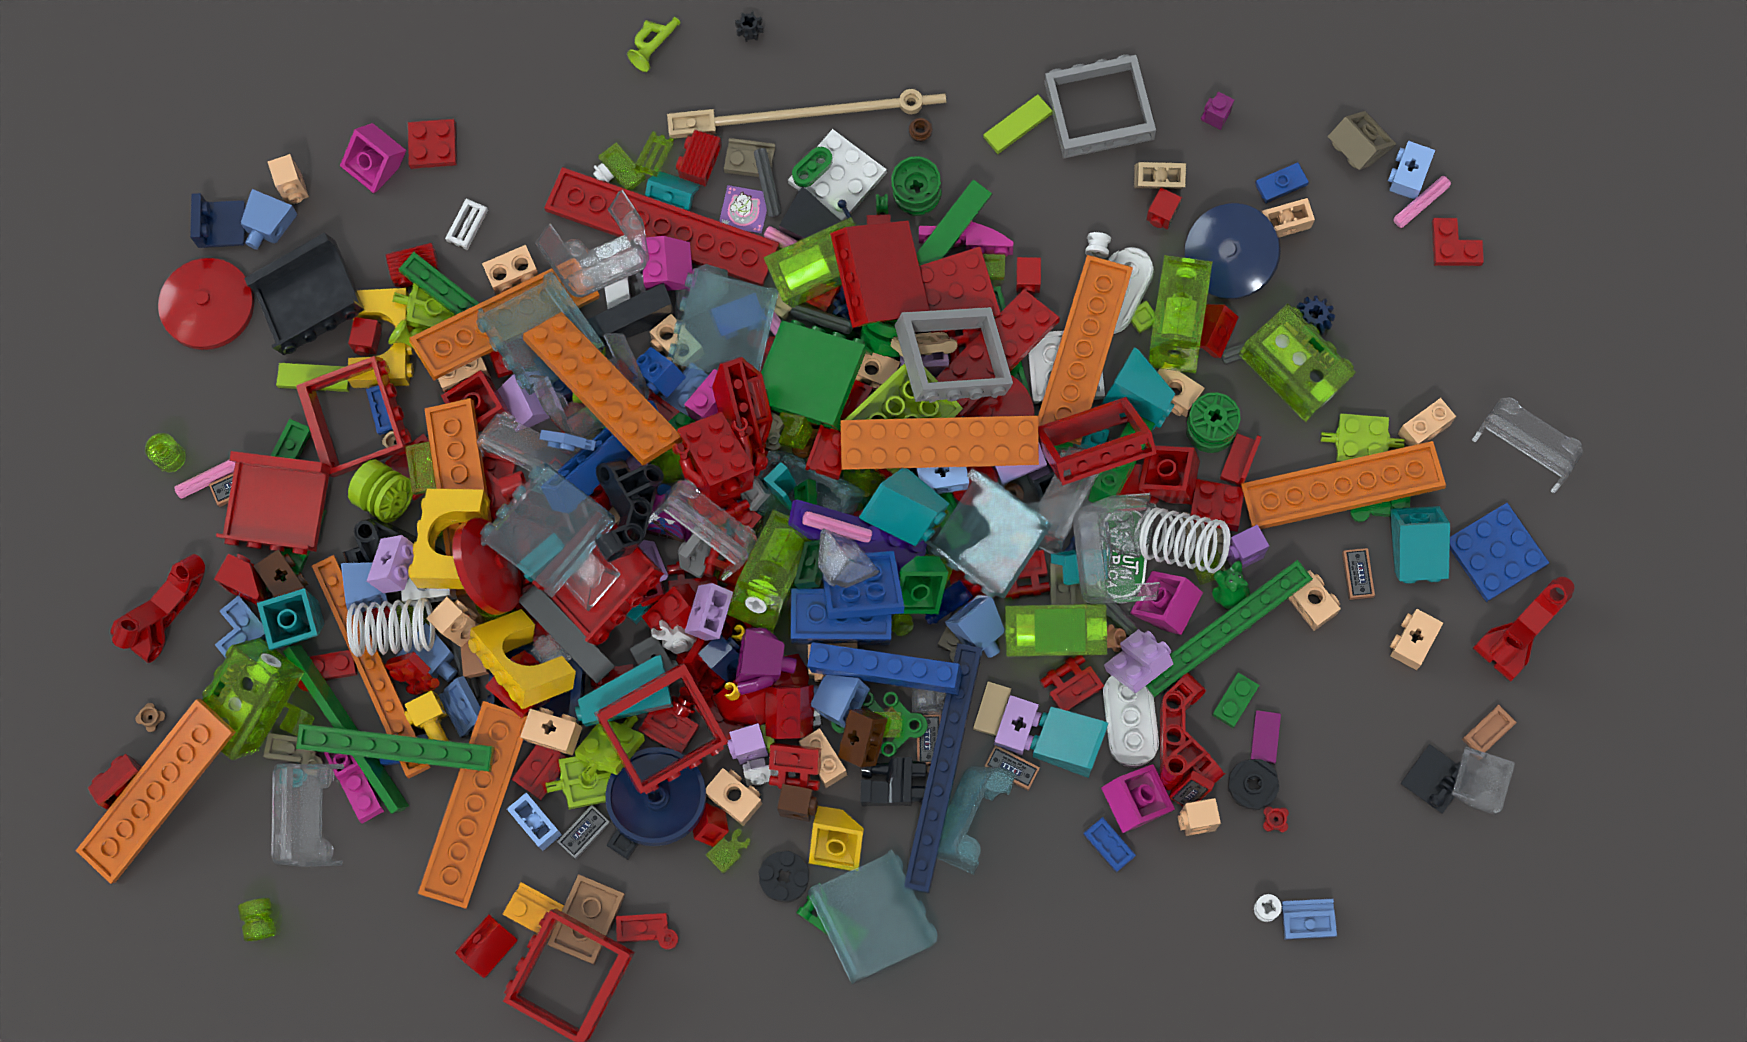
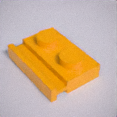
(529, 907)

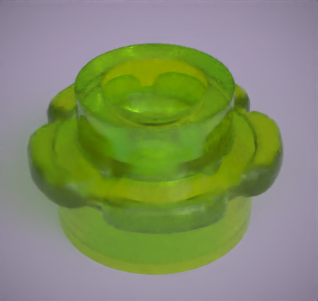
(906, 628)

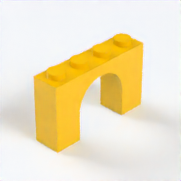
(379, 306)
(439, 511)
(524, 683)

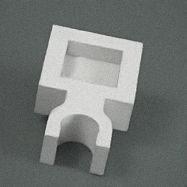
(674, 639)

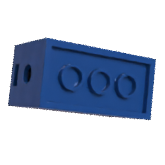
(812, 624)

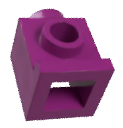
(1217, 110)

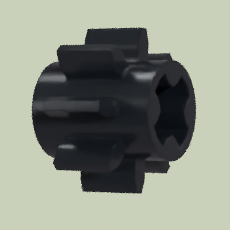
(749, 26)

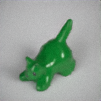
(1231, 587)

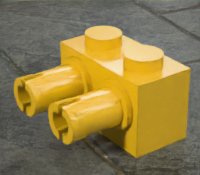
(427, 713)

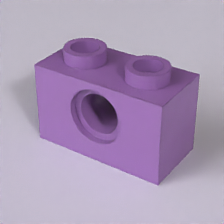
(1247, 547)

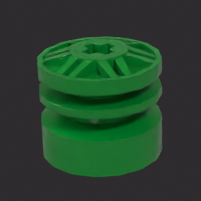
(916, 173)
(1210, 435)

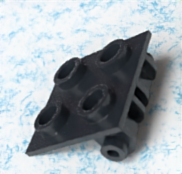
(1433, 778)

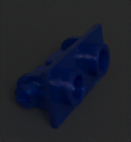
(952, 598)

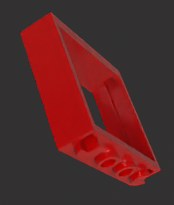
(318, 425)
(1100, 457)
(690, 760)
(527, 964)

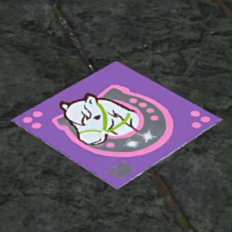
(744, 209)

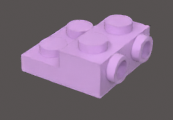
(1139, 660)

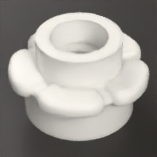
(603, 173)

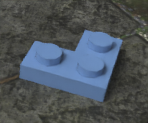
(244, 622)

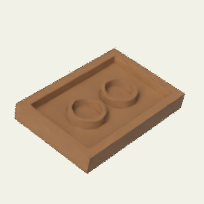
(593, 906)

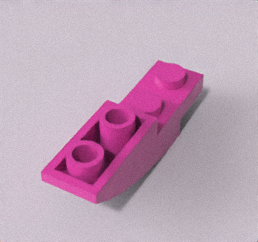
(976, 236)
(356, 787)

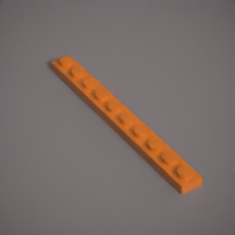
(370, 667)

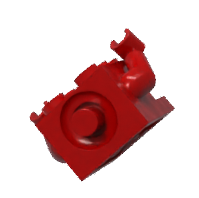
(715, 457)

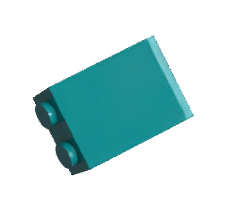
(1143, 389)
(905, 508)
(1420, 544)
(290, 618)
(1069, 740)

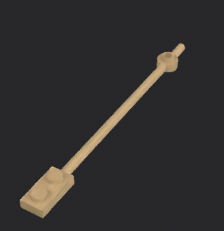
(684, 123)

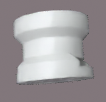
(1098, 245)
(1263, 909)

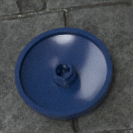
(1241, 249)
(662, 814)

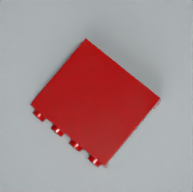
(879, 272)
(275, 502)
(636, 579)

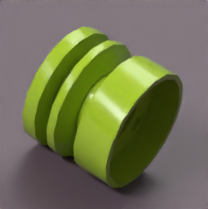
(380, 491)

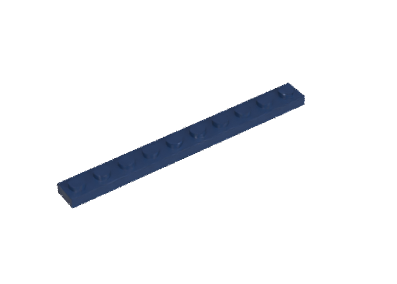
(942, 773)

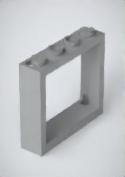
(1107, 139)
(952, 320)

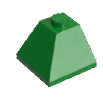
(923, 584)

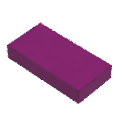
(1265, 736)

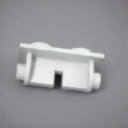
(757, 772)

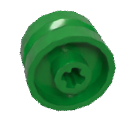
(879, 337)

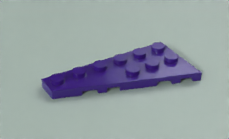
(880, 540)

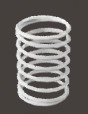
(1203, 538)
(358, 649)

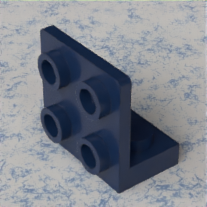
(216, 222)

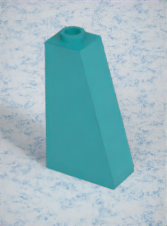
(621, 686)

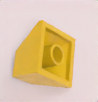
(835, 839)

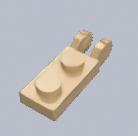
(929, 343)

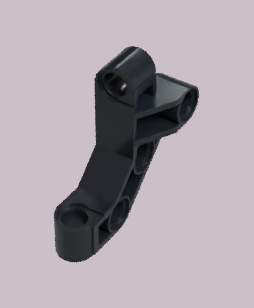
(633, 499)
(369, 541)

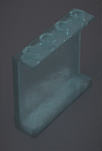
(520, 314)
(722, 322)
(547, 528)
(990, 536)
(872, 917)

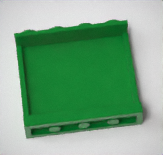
(812, 372)

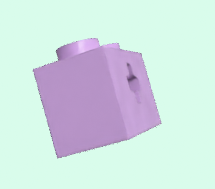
(391, 564)
(708, 612)
(1015, 711)
(747, 744)

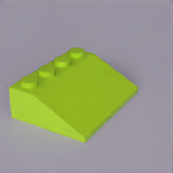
(896, 401)

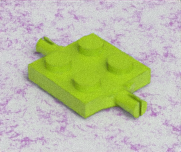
(422, 309)
(1361, 436)
(599, 752)
(578, 790)

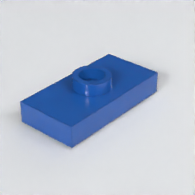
(1281, 182)
(379, 410)
(1109, 844)

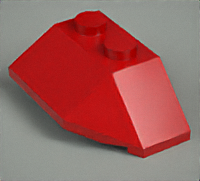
(740, 394)
(751, 707)

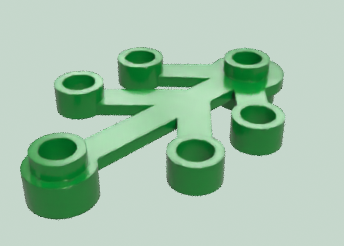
(907, 718)

